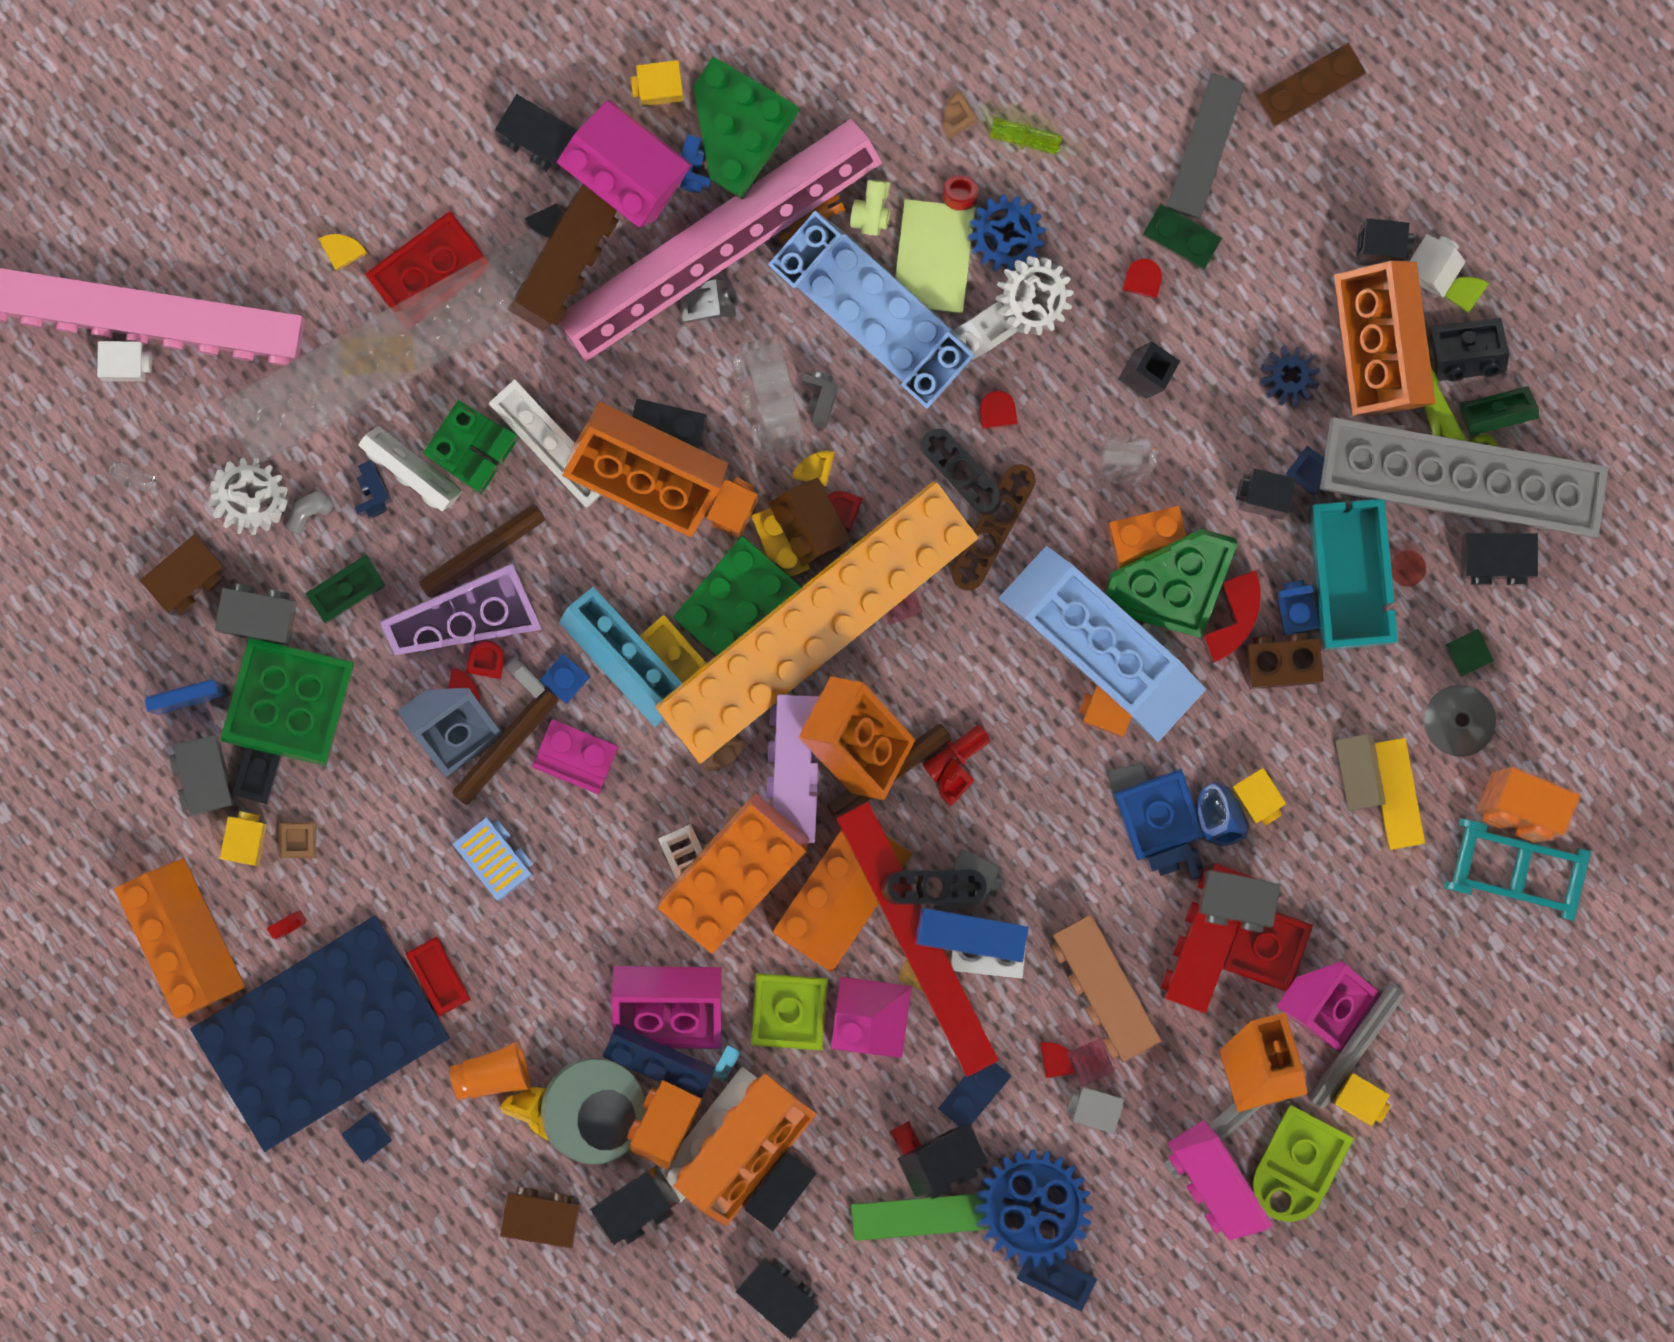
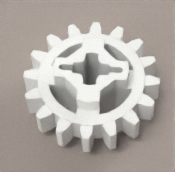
(1020, 291)
(244, 499)

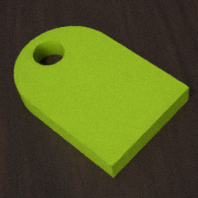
(1301, 1162)

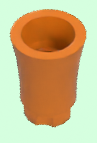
(491, 1073)

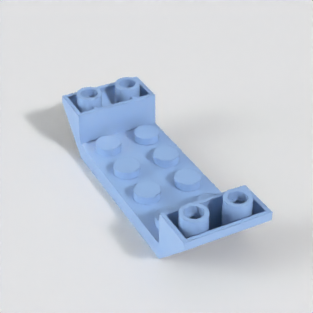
(873, 307)
(1103, 642)

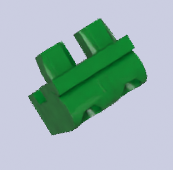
(456, 436)

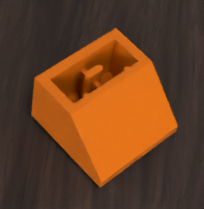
(1263, 1063)

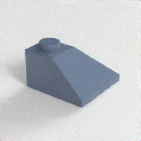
(449, 726)

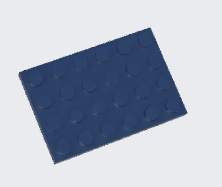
(319, 1033)

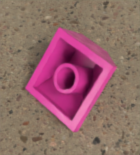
(1329, 1003)
(871, 1017)

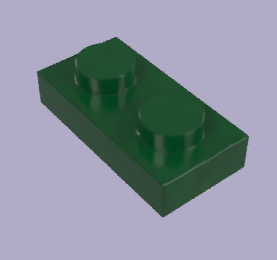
(1182, 237)
(1499, 410)
(345, 589)

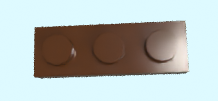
(1311, 85)

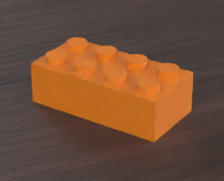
(1384, 338)
(645, 469)
(1527, 804)
(733, 873)

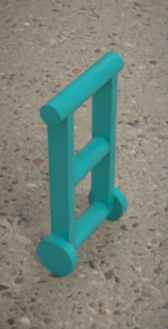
(1465, 886)

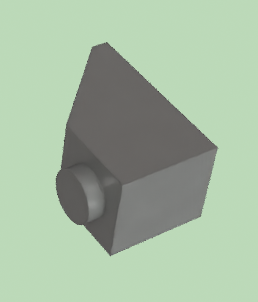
(968, 861)

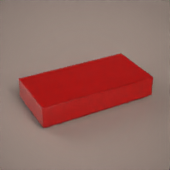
(438, 976)

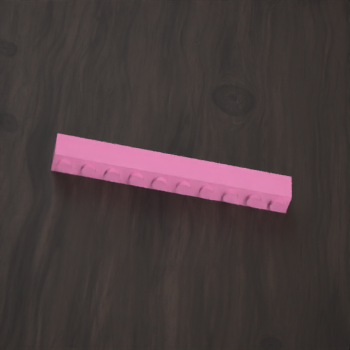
(719, 239)
(150, 316)

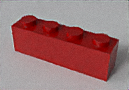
(1199, 955)

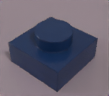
(1308, 470)
(366, 1137)

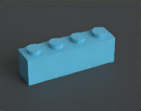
(620, 653)

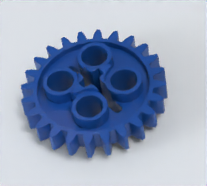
(1039, 1177)

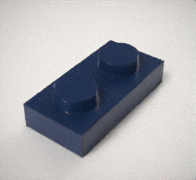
(974, 1094)
(1059, 1282)

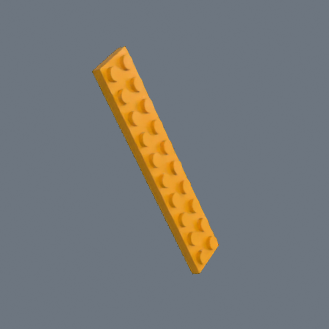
(816, 622)

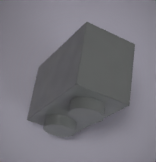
(256, 615)
(202, 776)
(1240, 900)

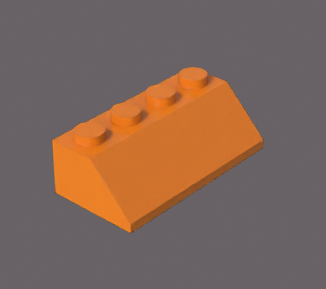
(831, 905)
(179, 938)
(744, 1149)

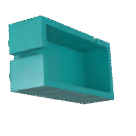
(1353, 574)

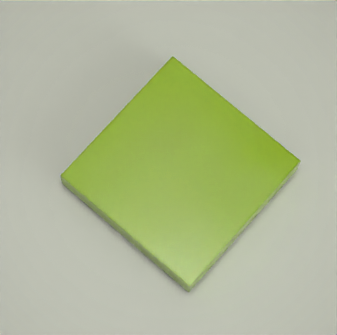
(789, 1011)

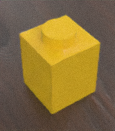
(658, 83)
(1259, 797)
(243, 839)
(1362, 1100)

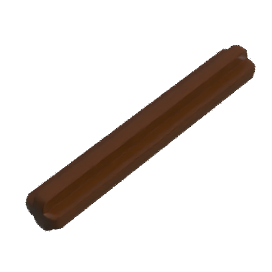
(482, 550)
(505, 746)
(921, 749)

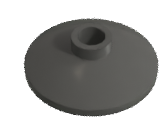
(1441, 722)

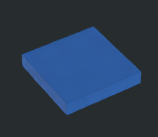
(185, 697)
(1159, 814)

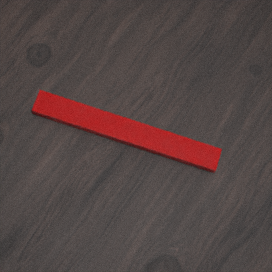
(927, 963)

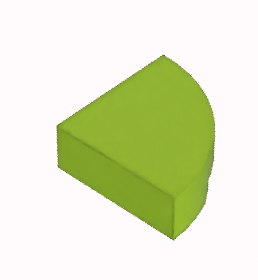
(1465, 292)

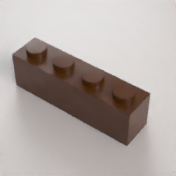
(563, 258)

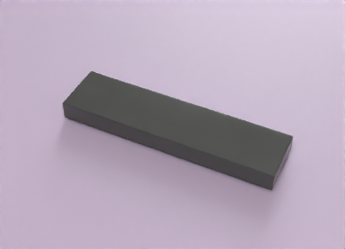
(1205, 146)

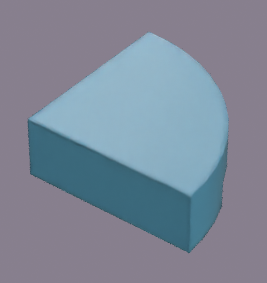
(726, 1063)

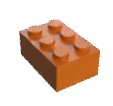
(857, 738)

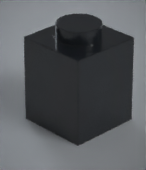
(1149, 370)

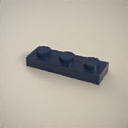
(658, 1061)

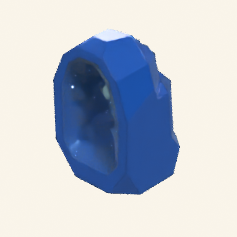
(1221, 815)

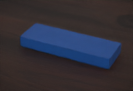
(972, 935)

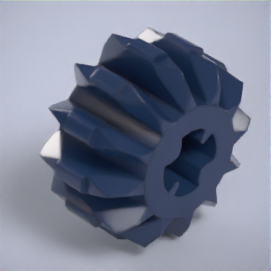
(1289, 363)

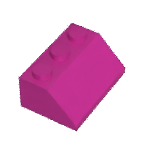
(624, 164)
(670, 1004)
(1217, 1183)

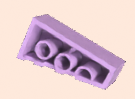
(795, 764)

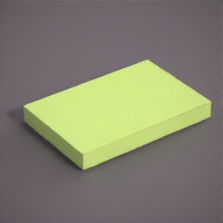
(935, 254)

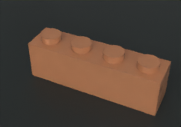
(1105, 988)

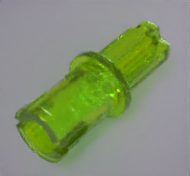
(1025, 136)

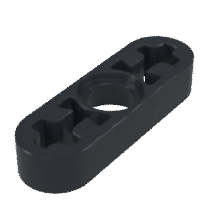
(938, 459)
(958, 877)

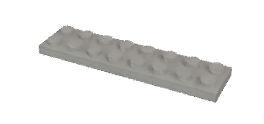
(1464, 478)

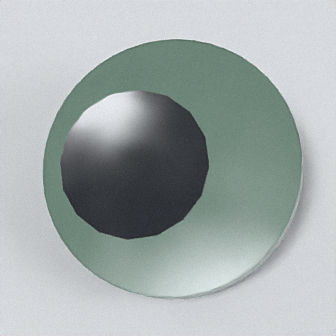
(592, 1110)

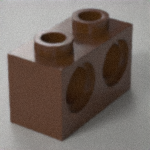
(1285, 671)

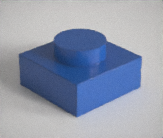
(564, 679)

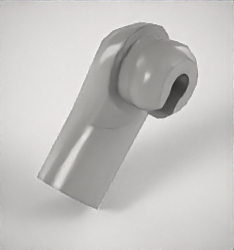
(305, 507)

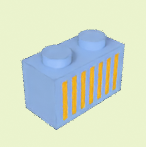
(493, 858)

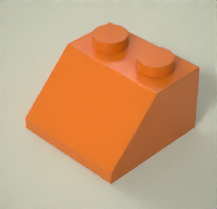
(1144, 534)

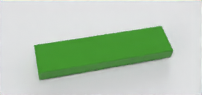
(916, 1217)

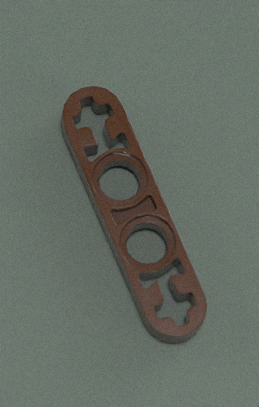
(997, 529)

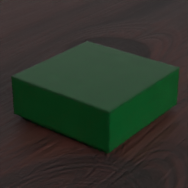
(1469, 652)

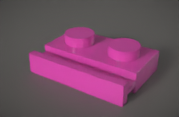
(575, 756)

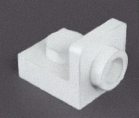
(985, 330)

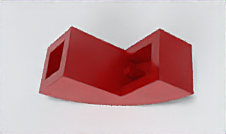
(1243, 602)

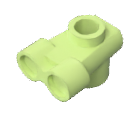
(871, 214)

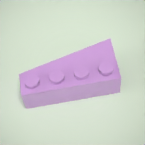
(471, 612)

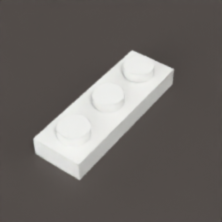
(409, 469)

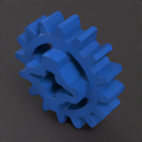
(990, 229)

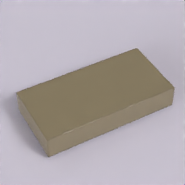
(1360, 772)

